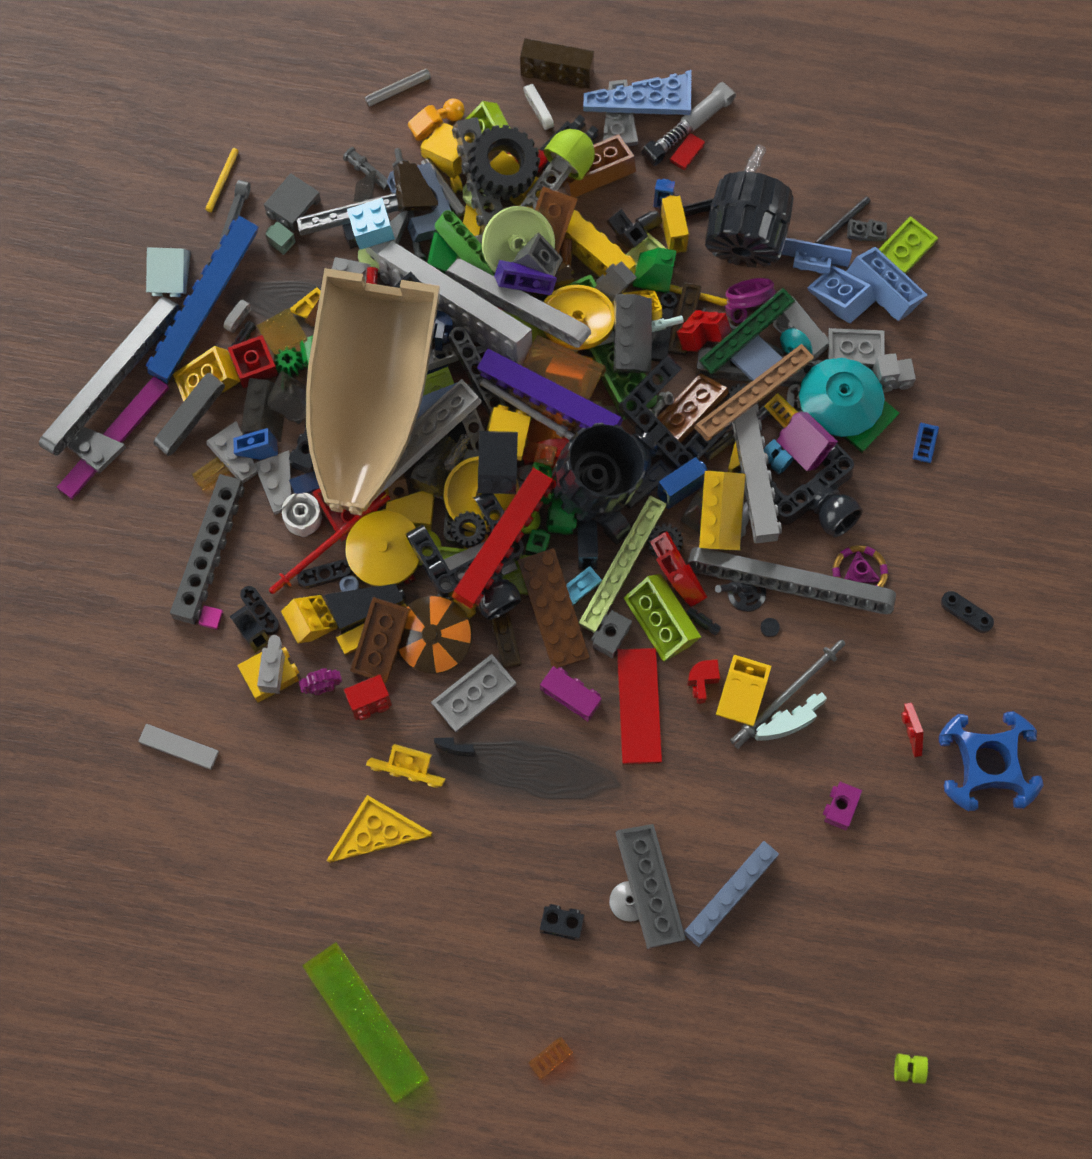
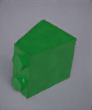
(441, 254)

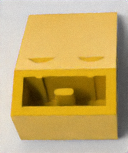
(743, 690)

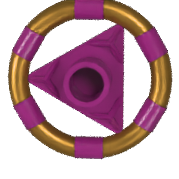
(859, 569)

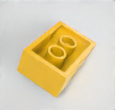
(212, 361)

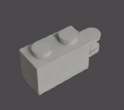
(271, 666)

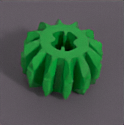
(288, 355)

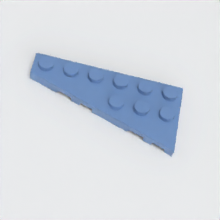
(648, 96)

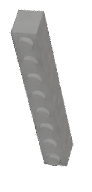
(757, 479)

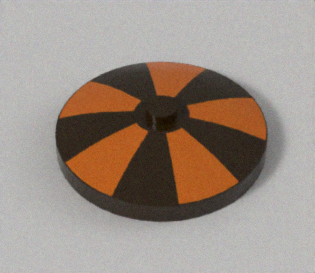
(435, 635)

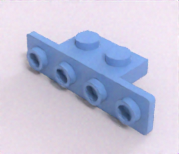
(815, 256)

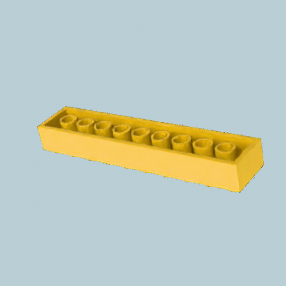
(587, 243)

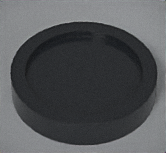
(770, 627)

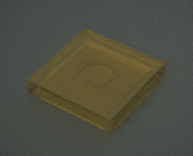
(282, 331)

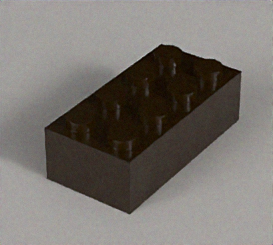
(556, 63)

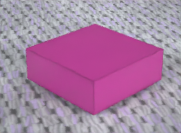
(210, 617)

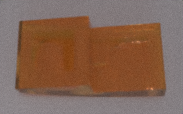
(539, 453)

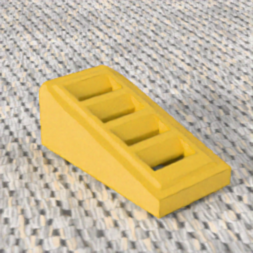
(774, 412)

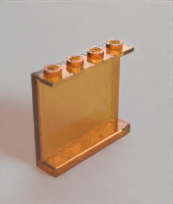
(563, 368)

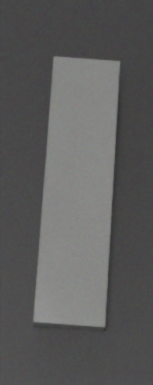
(178, 746)

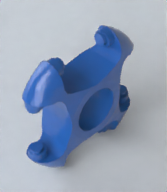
(1006, 745)

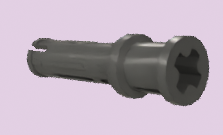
(360, 164)

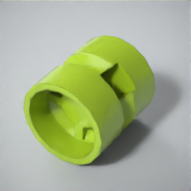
(917, 1072)

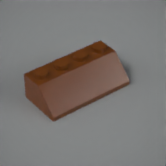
(611, 162)

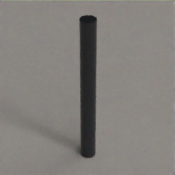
(839, 224)

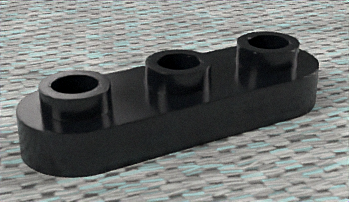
(958, 610)

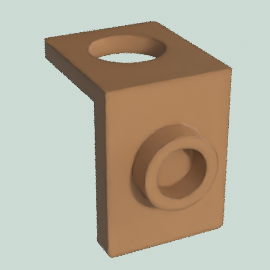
(400, 482)

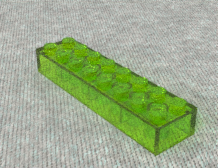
(366, 1023)

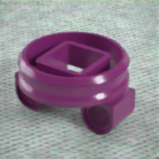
(747, 294)

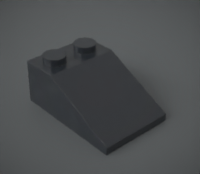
(497, 462)

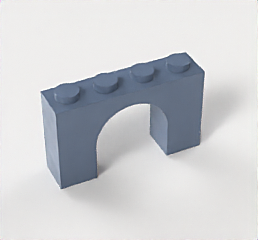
(423, 227)

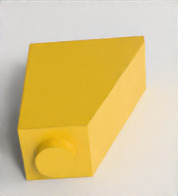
(415, 507)

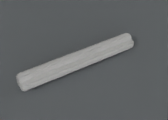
(397, 87)
(454, 202)

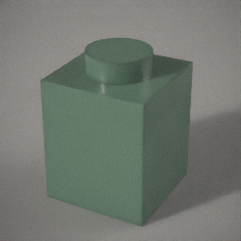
(280, 237)

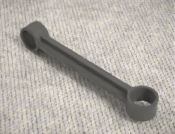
(241, 194)

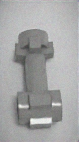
(663, 399)

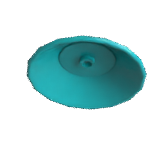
(839, 412)

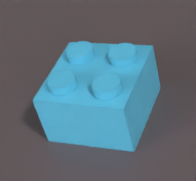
(370, 224)

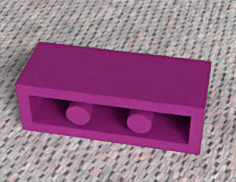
(571, 693)

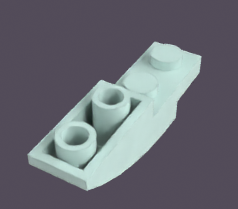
(786, 724)

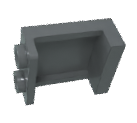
(291, 201)

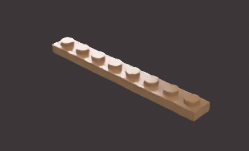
(754, 392)

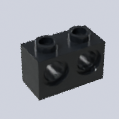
(560, 928)

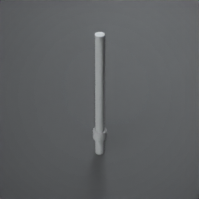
(561, 430)

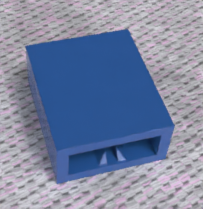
(682, 482)

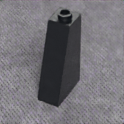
(352, 606)

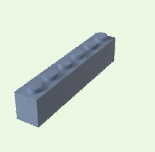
(731, 894)

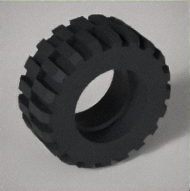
(512, 142)

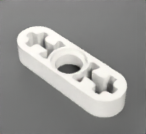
(538, 106)

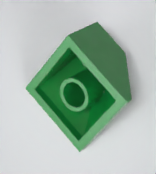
(655, 269)

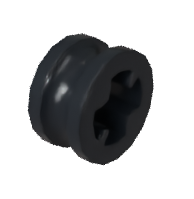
(672, 296)

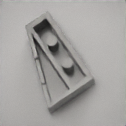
(797, 318)

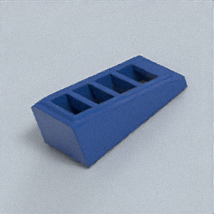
(928, 428)

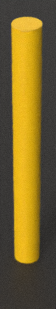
(222, 179)
(705, 297)

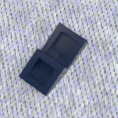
(304, 483)

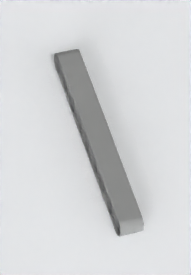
(520, 304)

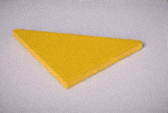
(375, 829)

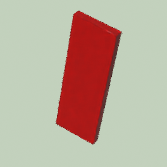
(639, 706)

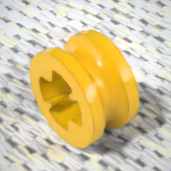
(456, 184)

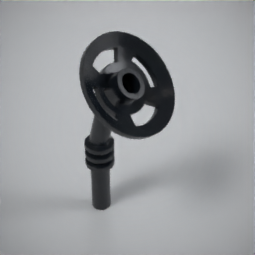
(744, 592)

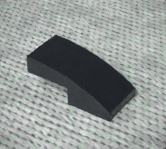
(448, 745)

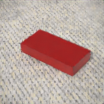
(687, 151)

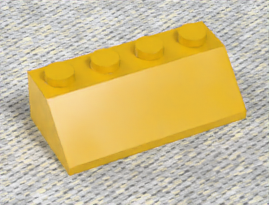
(722, 510)

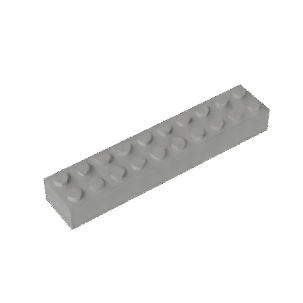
(467, 310)

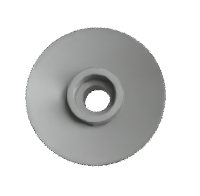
(619, 905)

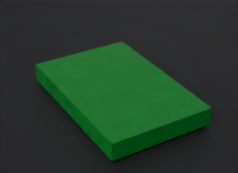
(867, 437)

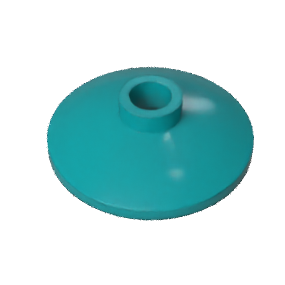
(792, 338)

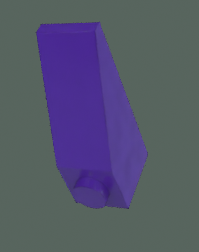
(523, 278)

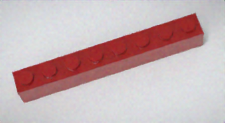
(502, 538)

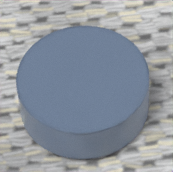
(349, 583)

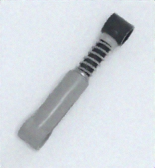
(720, 97)

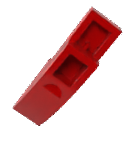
(677, 571)

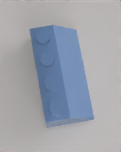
(889, 284)

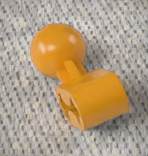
(430, 118)

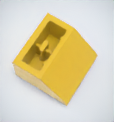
(308, 618)

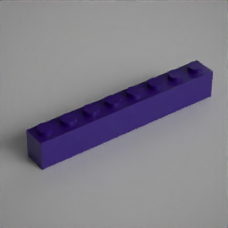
(544, 392)

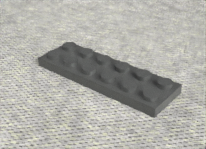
(650, 886)

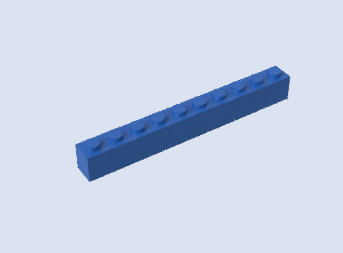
(202, 299)

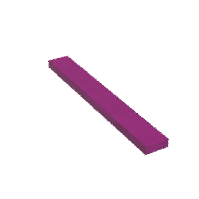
(119, 431)

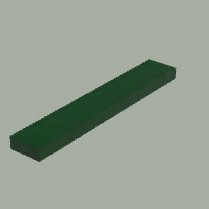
(747, 331)

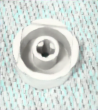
(301, 504)

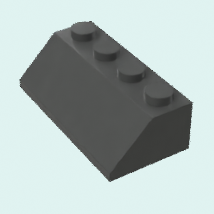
(632, 333)

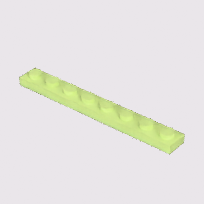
(622, 564)

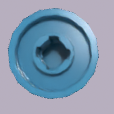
(781, 461)

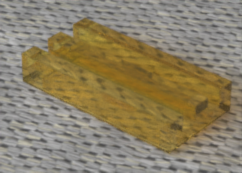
(205, 468)

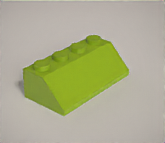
(662, 616)

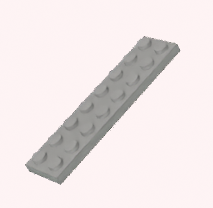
(435, 425)

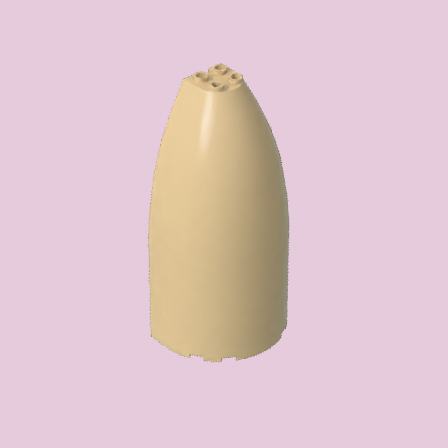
(365, 382)

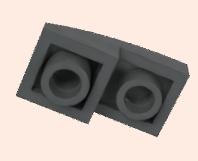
(867, 231)

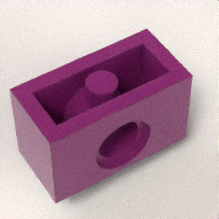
(842, 817)

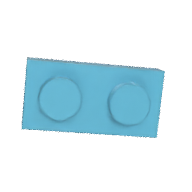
(583, 584)

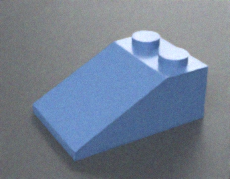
(843, 293)

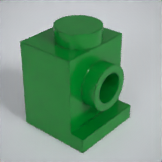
(537, 536)

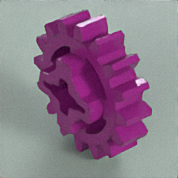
(320, 681)

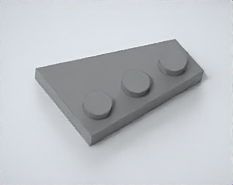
(222, 445)
(275, 478)

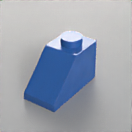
(662, 190)
(256, 445)

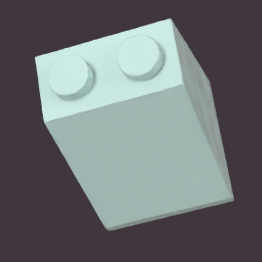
(167, 271)

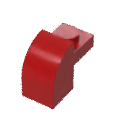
(703, 673)

